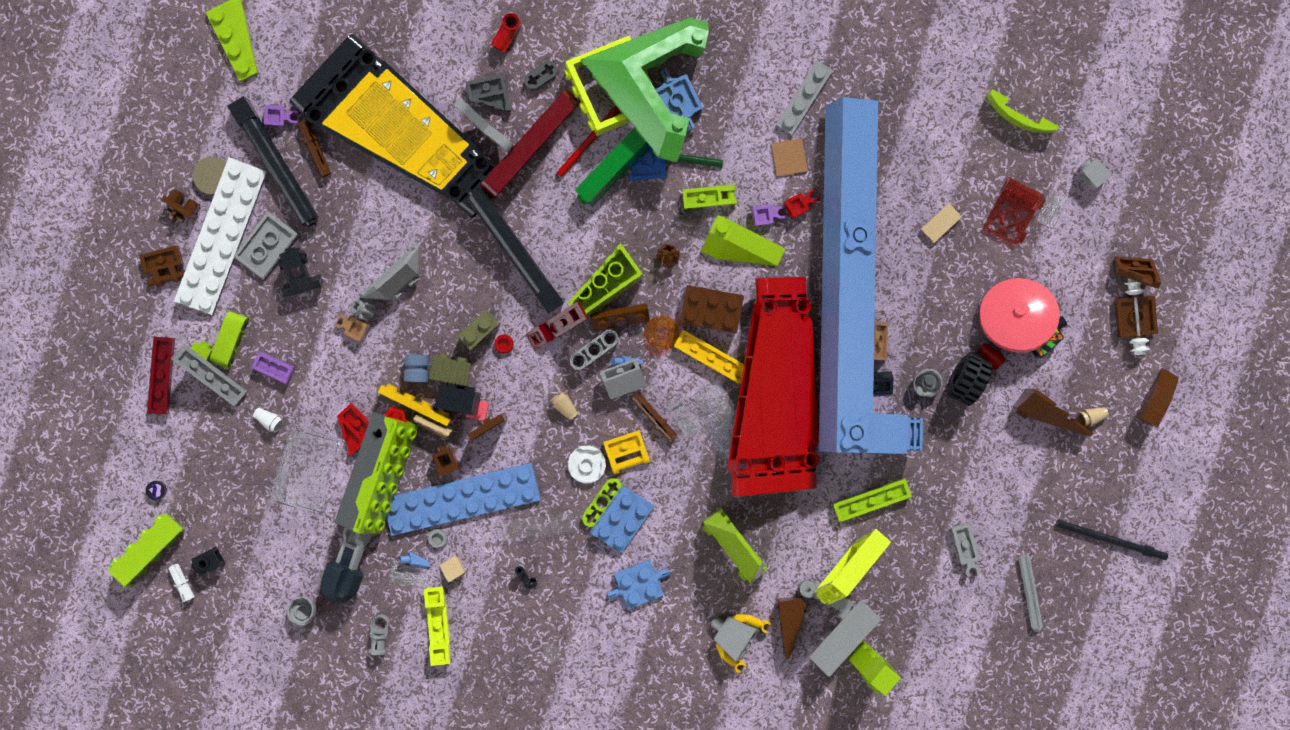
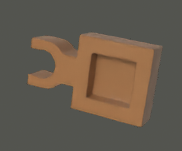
(354, 328)

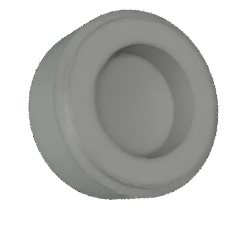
(437, 538)

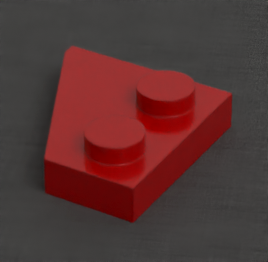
(353, 427)

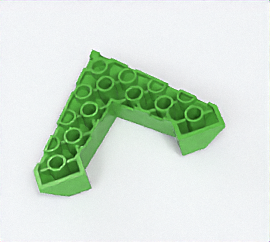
(623, 77)

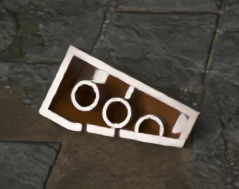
(1041, 408)

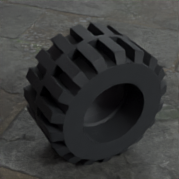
(969, 379)

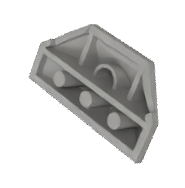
(396, 278)

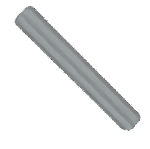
(1030, 592)

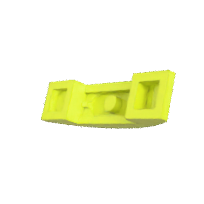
(438, 625)

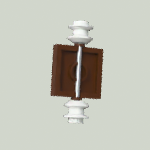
(1136, 317)

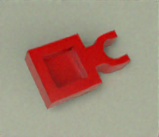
(798, 204)

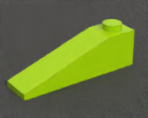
(735, 243)

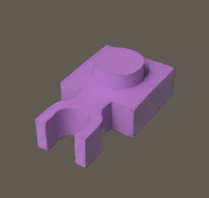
(276, 115)
(764, 214)

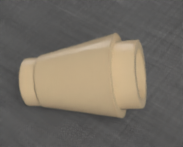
(564, 405)
(1090, 417)

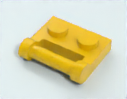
(625, 445)

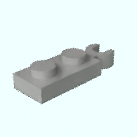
(965, 547)

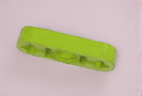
(605, 487)

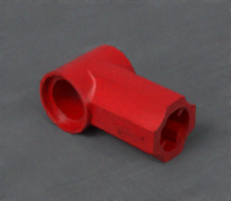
(505, 34)

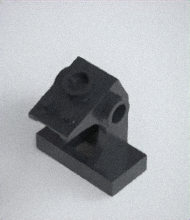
(292, 258)

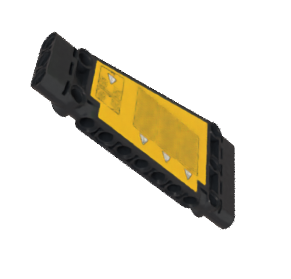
(391, 122)

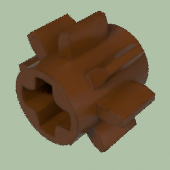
(667, 256)

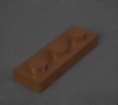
(620, 317)

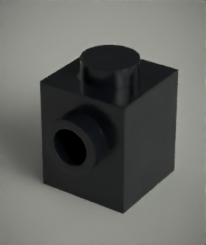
(207, 561)

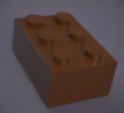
(711, 309)

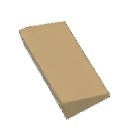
(433, 426)

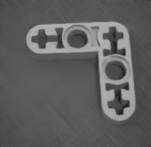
(483, 126)

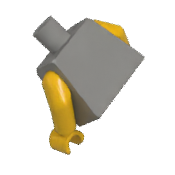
(736, 636)

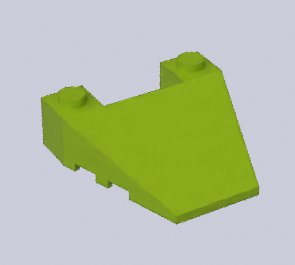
(735, 545)

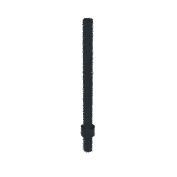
(1146, 550)

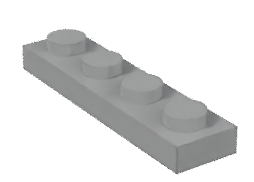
(804, 97)
(208, 374)

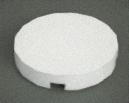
(592, 464)

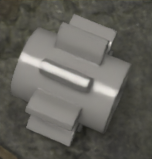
(363, 309)

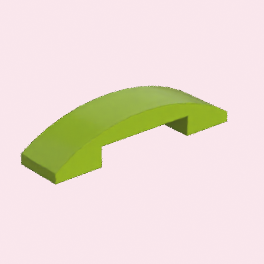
(999, 102)

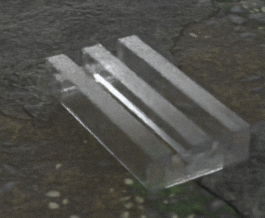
(409, 579)

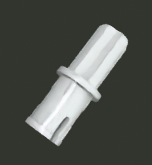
(181, 583)

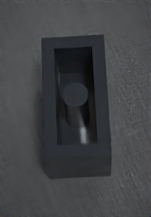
(458, 400)

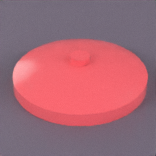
(1019, 315)

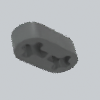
(538, 72)

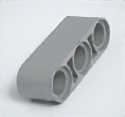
(584, 352)

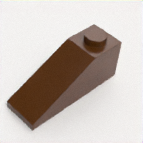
(791, 619)

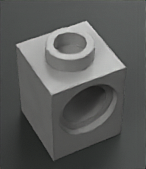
(1093, 173)

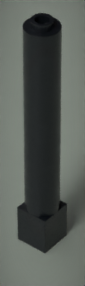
(250, 122)
(514, 250)

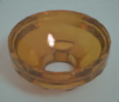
(661, 343)

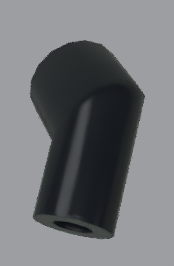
(524, 578)

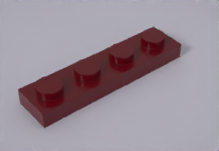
(160, 375)

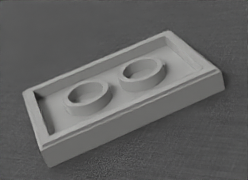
(264, 244)

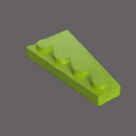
(232, 31)

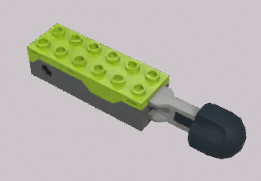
(368, 498)

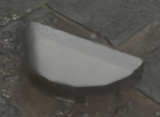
(693, 219)

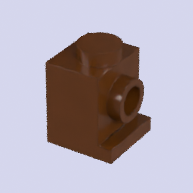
(443, 467)

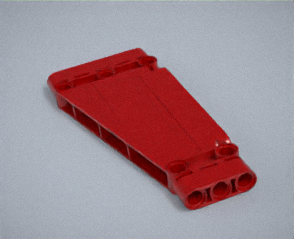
(777, 395)

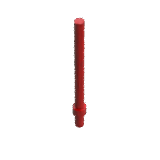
(584, 145)

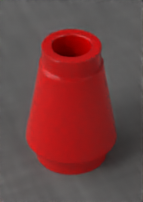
(991, 355)

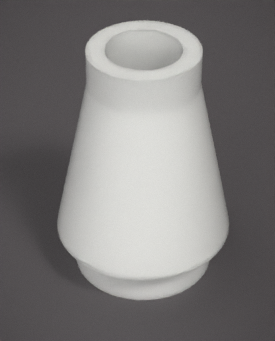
(269, 420)

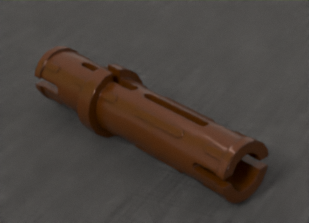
(310, 141)
(654, 417)

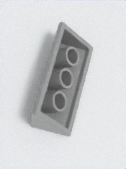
(845, 638)

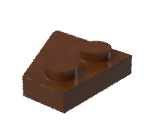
(1138, 270)

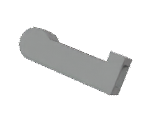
(843, 606)

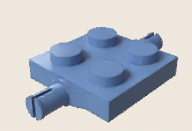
(679, 96)
(639, 584)

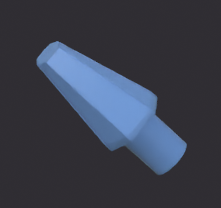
(622, 359)
(414, 560)

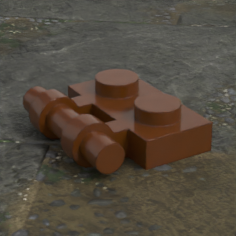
(163, 259)

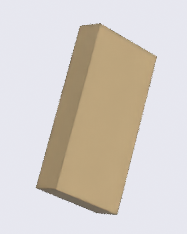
(940, 223)

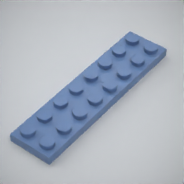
(463, 499)

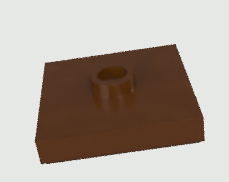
(486, 425)

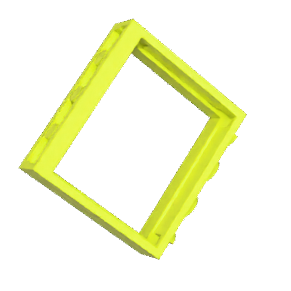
(579, 91)
(852, 567)

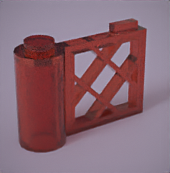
(1020, 196)

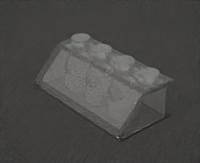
(715, 415)

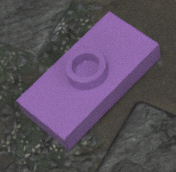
(273, 367)

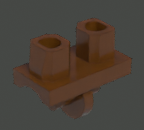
(173, 200)

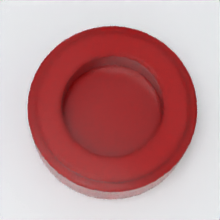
(504, 343)

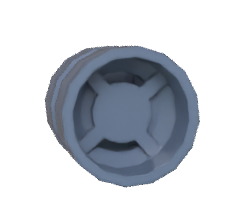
(416, 368)

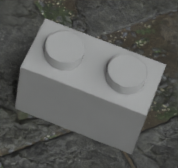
(623, 379)

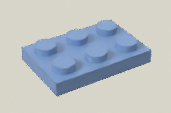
(622, 519)

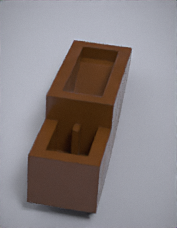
(1158, 398)

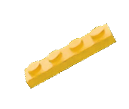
(710, 356)
(408, 400)

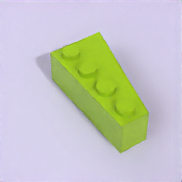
(609, 281)
(145, 550)
(874, 669)

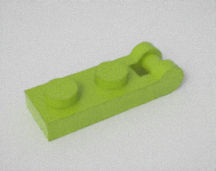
(708, 196)

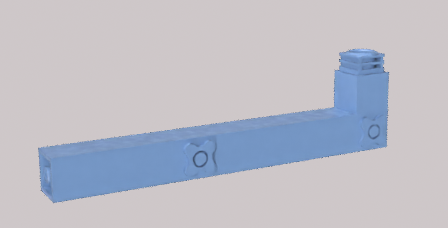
(849, 291)

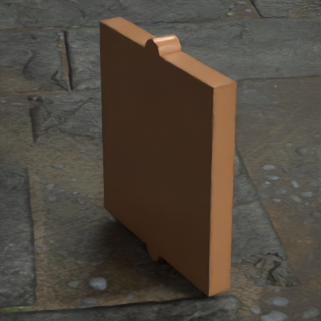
(789, 157)

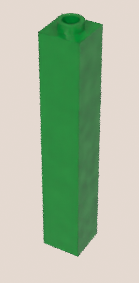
(612, 168)

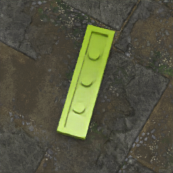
(872, 500)

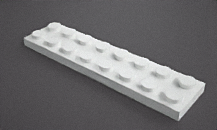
(220, 236)

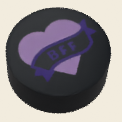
(156, 490)

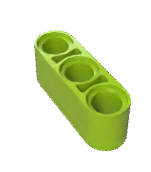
(228, 339)

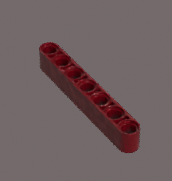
(530, 143)

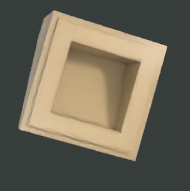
(452, 568)

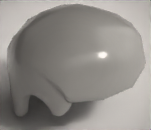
(933, 380)
(301, 616)

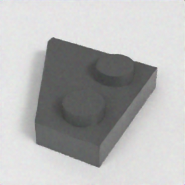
(489, 92)

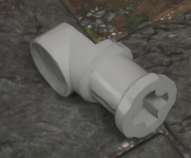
(378, 636)

